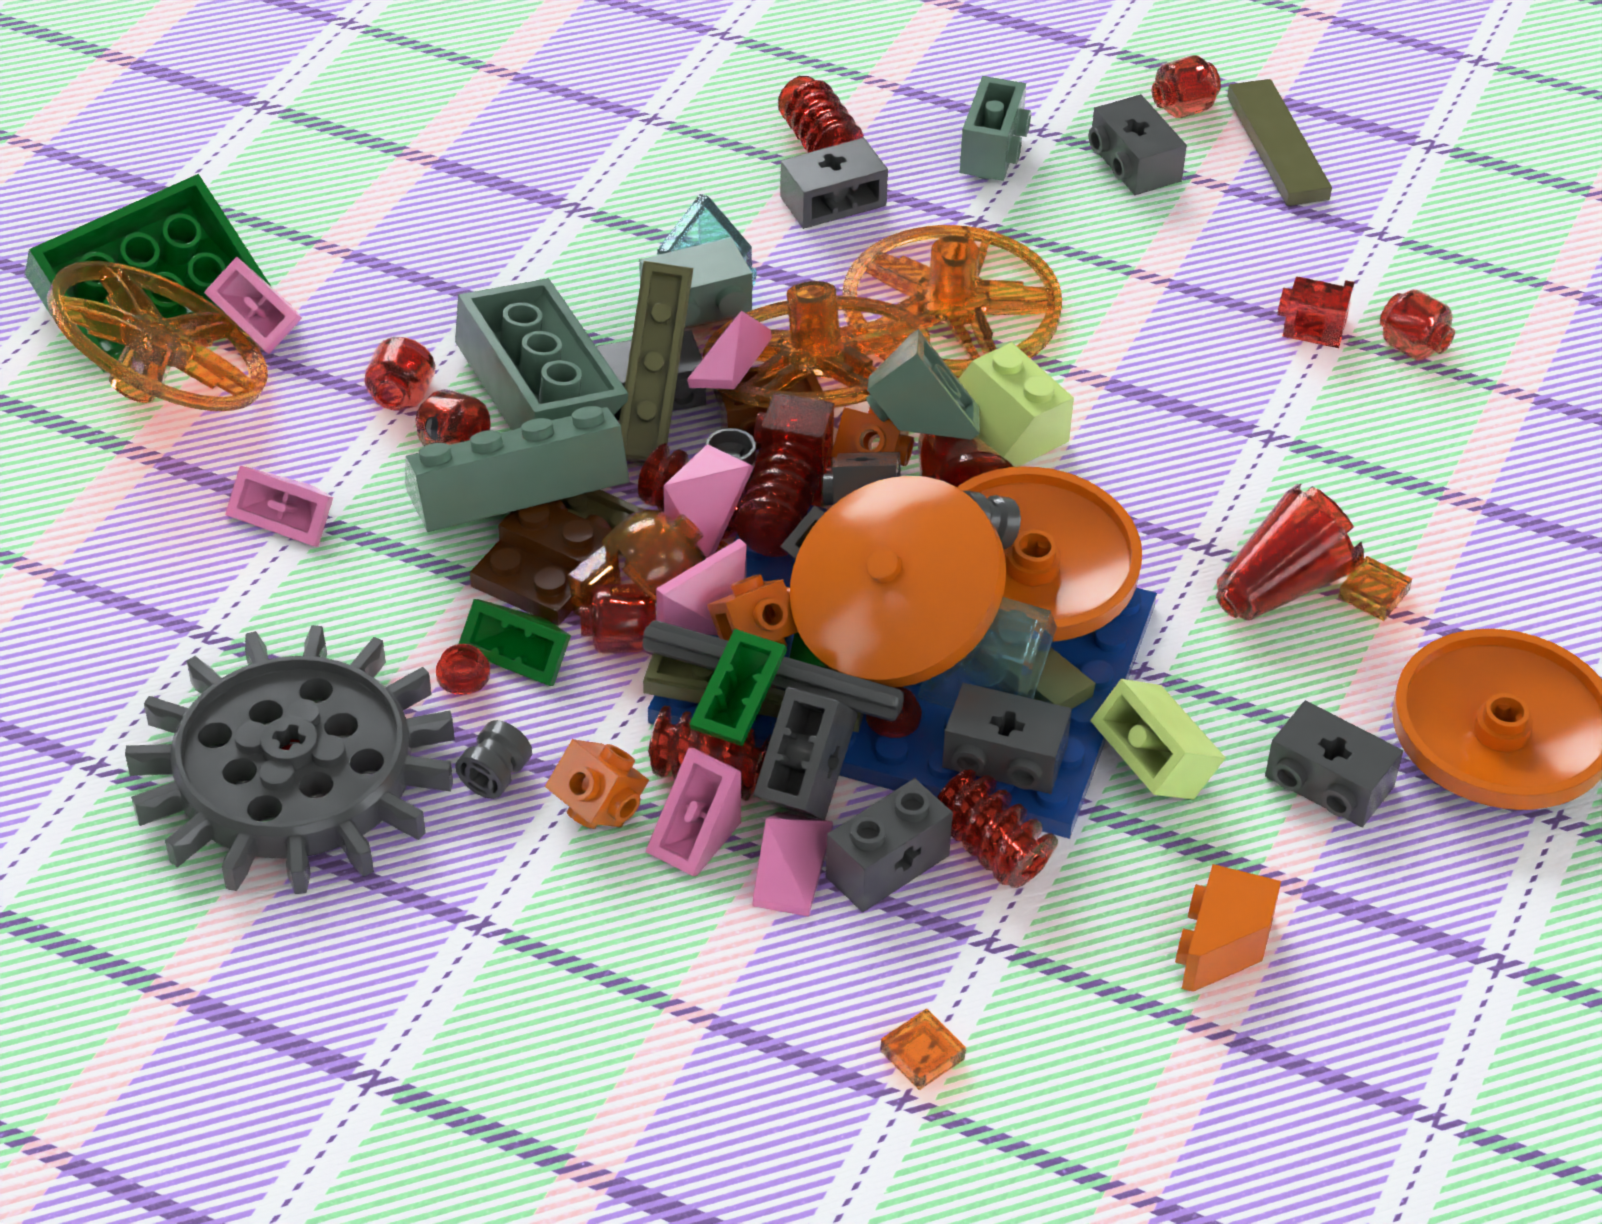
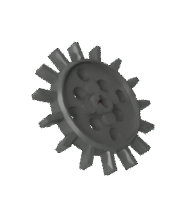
(291, 758)

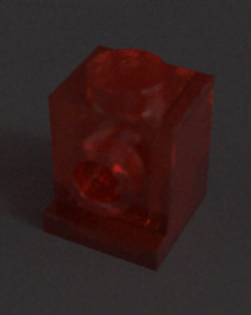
(1316, 311)

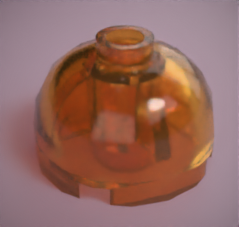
(655, 547)

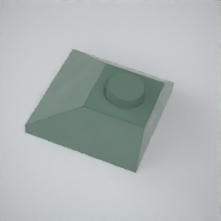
(922, 393)

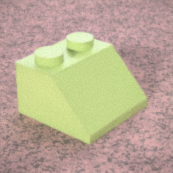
(1019, 404)

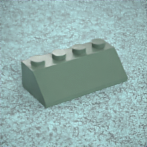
(533, 353)
(516, 468)

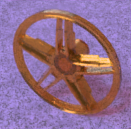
(953, 290)
(156, 342)
(821, 345)

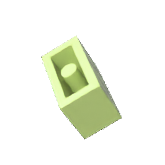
(1157, 739)

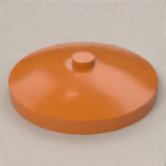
(1072, 547)
(898, 581)
(1502, 718)

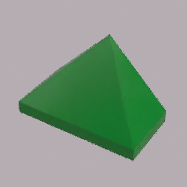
(516, 640)
(738, 687)

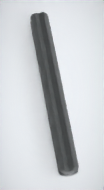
(706, 651)

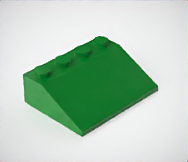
(168, 233)

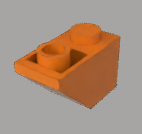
(1230, 928)

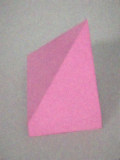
(253, 305)
(731, 354)
(707, 493)
(280, 505)
(686, 597)
(698, 813)
(790, 862)

